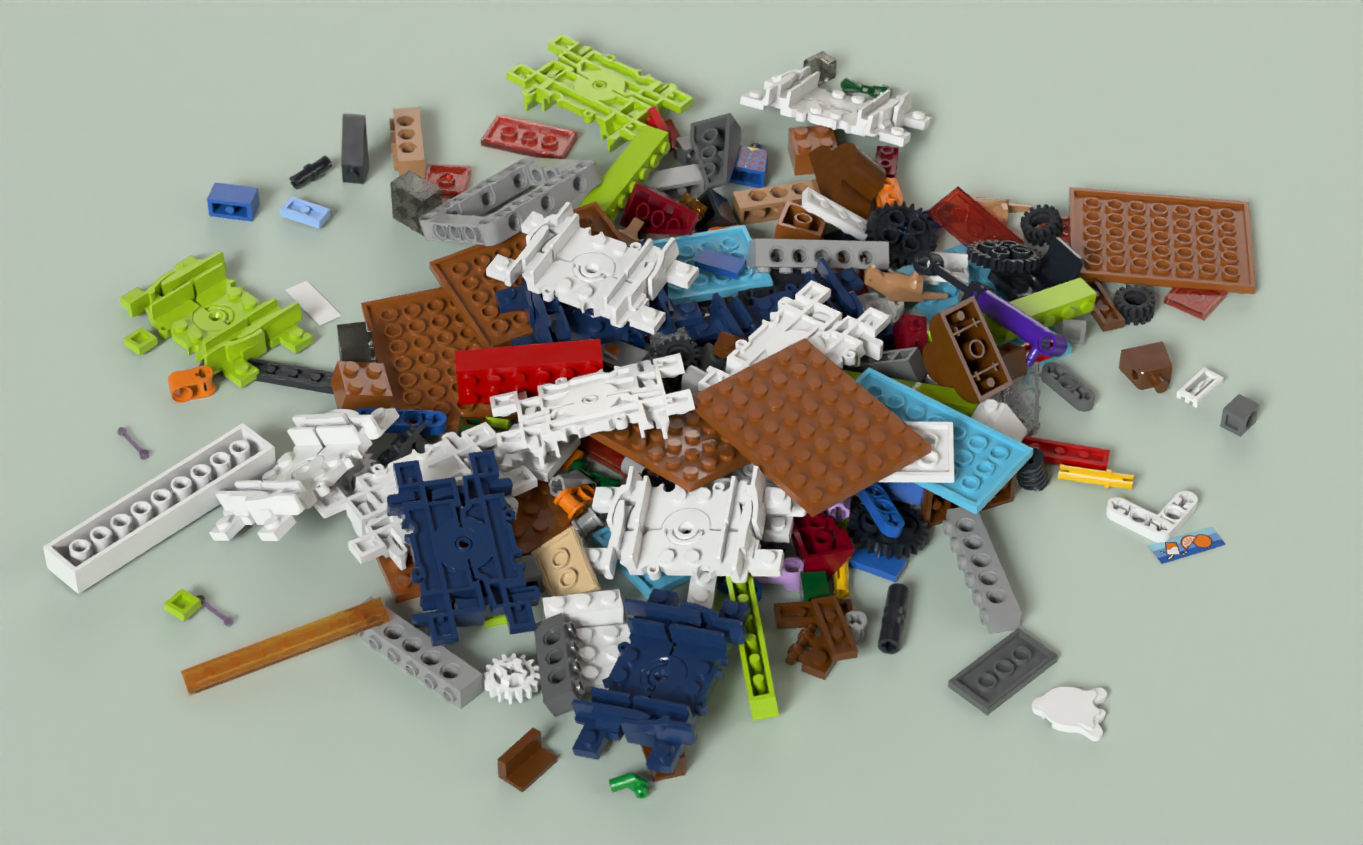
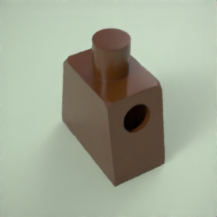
(1147, 366)

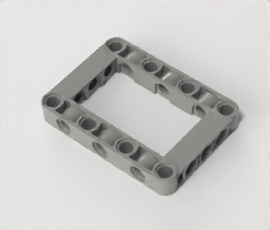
(557, 182)

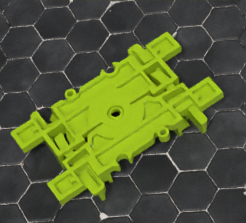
(597, 90)
(225, 321)

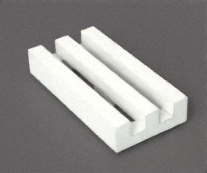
(1204, 388)

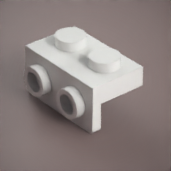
(954, 263)

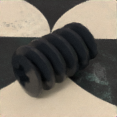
(1034, 474)

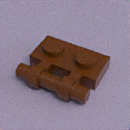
(815, 662)

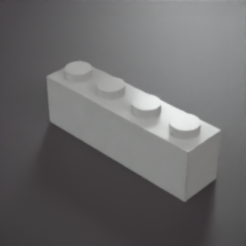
(676, 181)

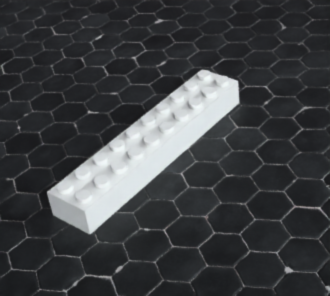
(157, 508)

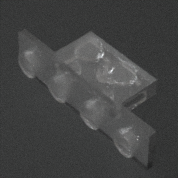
(1024, 399)

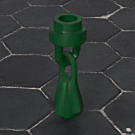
(852, 86)
(603, 482)

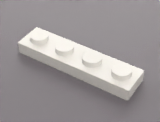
(834, 214)

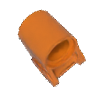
(189, 384)
(575, 500)

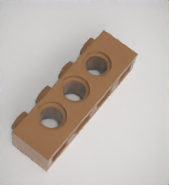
(407, 141)
(768, 202)

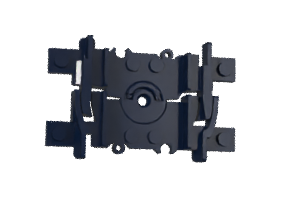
(744, 320)
(568, 323)
(444, 567)
(656, 710)

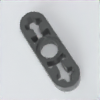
(1079, 397)

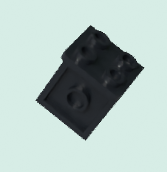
(1057, 267)

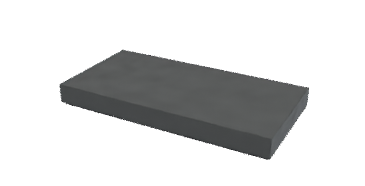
(1002, 671)

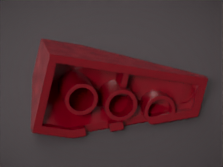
(658, 212)
(820, 543)

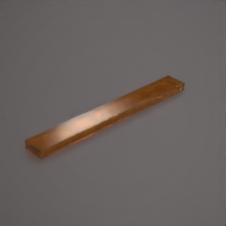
(284, 646)

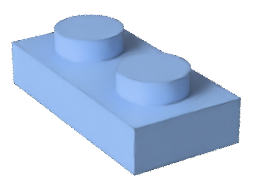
(305, 212)

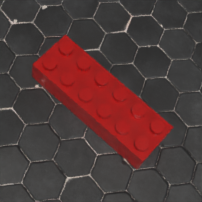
(522, 368)

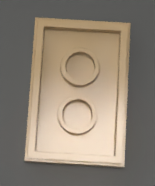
(565, 565)

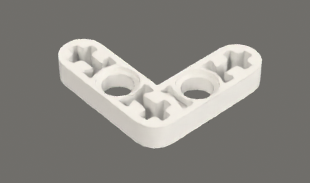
(1155, 527)

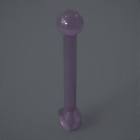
(144, 454)
(228, 621)

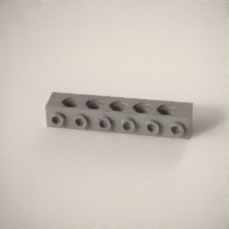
(760, 254)
(982, 570)
(430, 664)

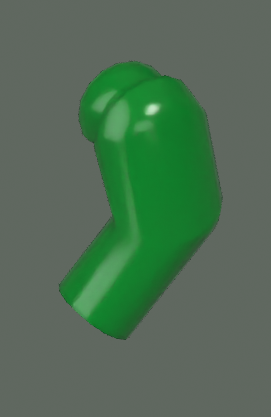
(631, 781)

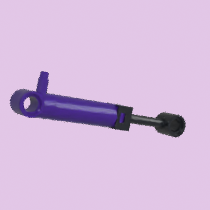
(997, 309)

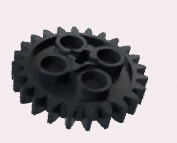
(881, 227)
(1004, 256)
(866, 532)

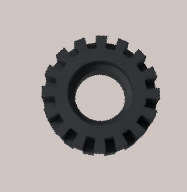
(1039, 216)
(1135, 304)
(683, 347)

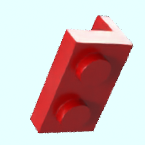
(656, 121)

